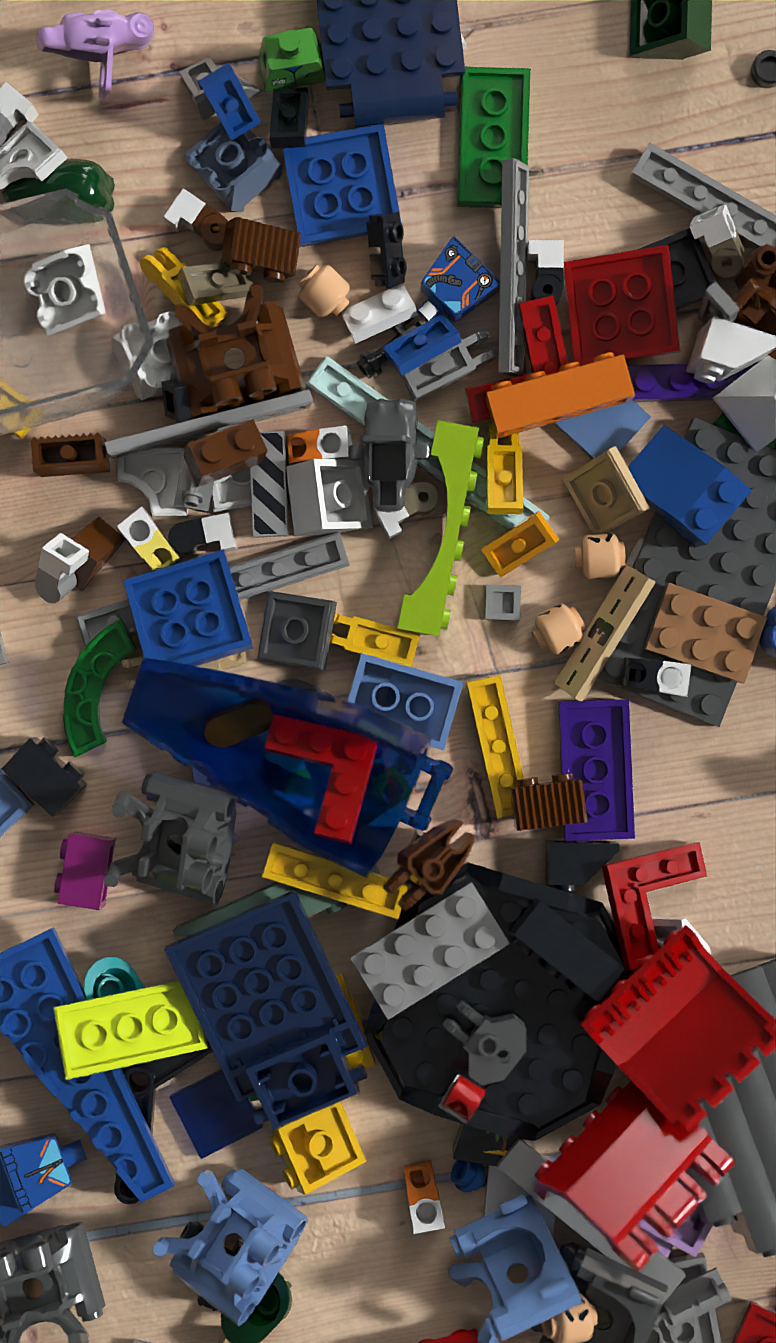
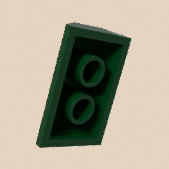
(670, 28)

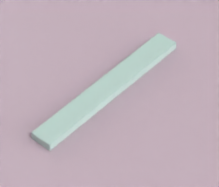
(352, 396)

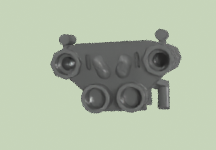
(187, 809)
(67, 1271)
(610, 1285)

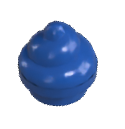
(468, 1176)

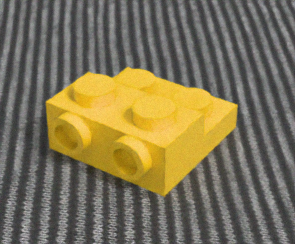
(317, 1148)

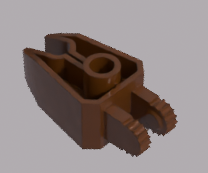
(430, 862)

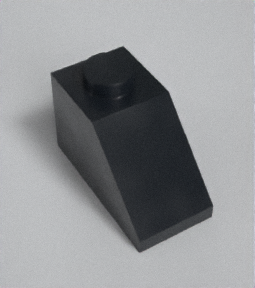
(576, 861)

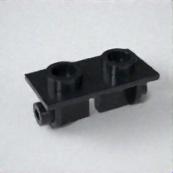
(387, 233)

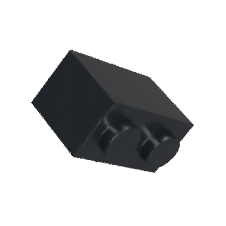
(45, 775)

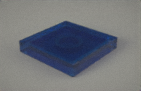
(213, 1114)

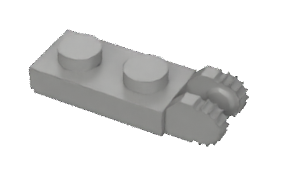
(448, 367)

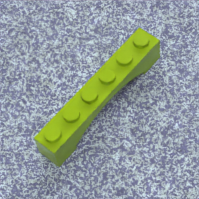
(455, 449)

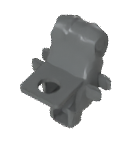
(389, 451)

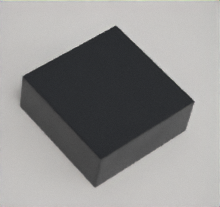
(176, 400)

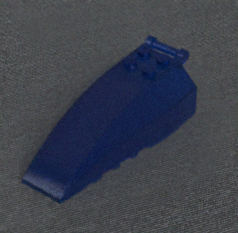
(171, 712)

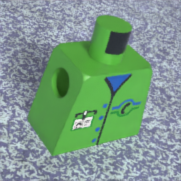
(291, 59)

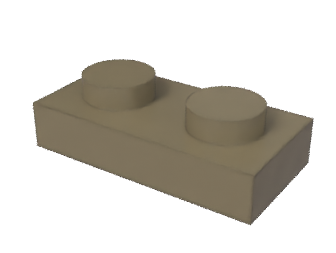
(212, 283)

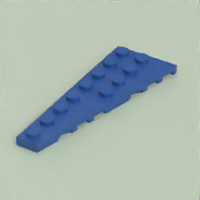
(33, 982)

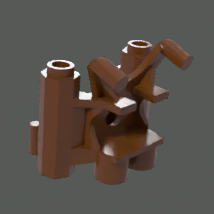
(758, 292)
(269, 353)

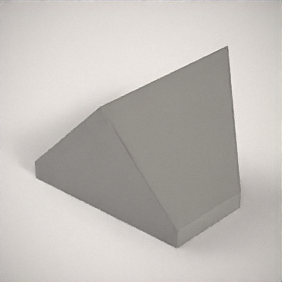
(199, 70)

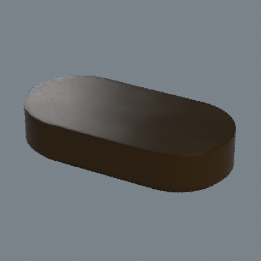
(238, 722)

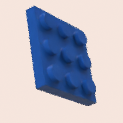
(340, 183)
(189, 611)

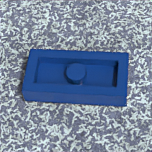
(229, 101)
(422, 344)

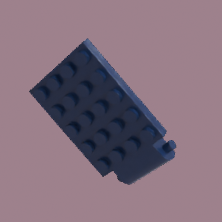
(391, 57)
(272, 1010)

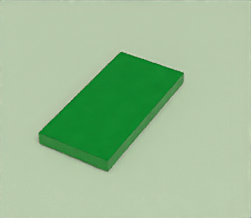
(490, 130)

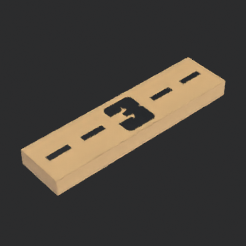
(604, 632)

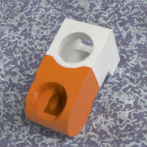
(319, 444)
(423, 1197)

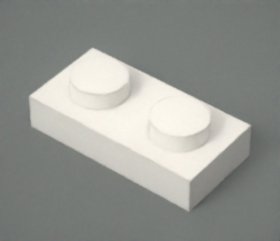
(379, 313)

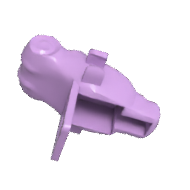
(97, 38)

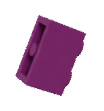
(84, 870)

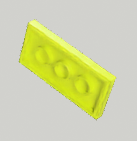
(127, 1029)

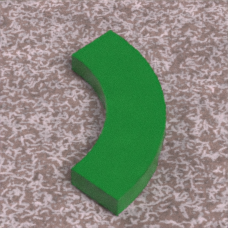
(86, 684)

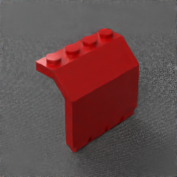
(682, 1029)

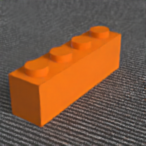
(559, 396)

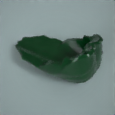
(77, 175)

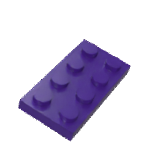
(598, 751)

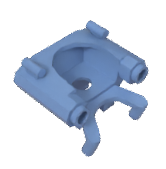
(269, 1234)
(508, 1239)

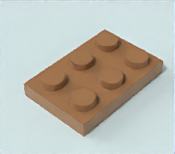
(705, 633)

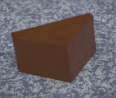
(102, 543)

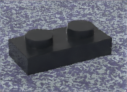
(289, 117)

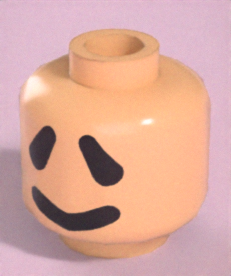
(600, 556)
(559, 629)
(572, 1325)

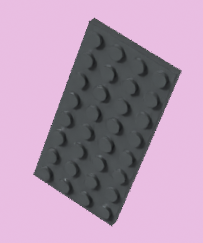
(731, 567)

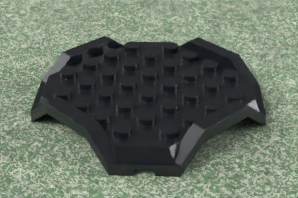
(562, 1064)

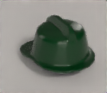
(265, 1316)

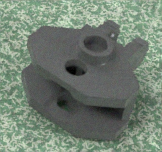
(486, 1040)

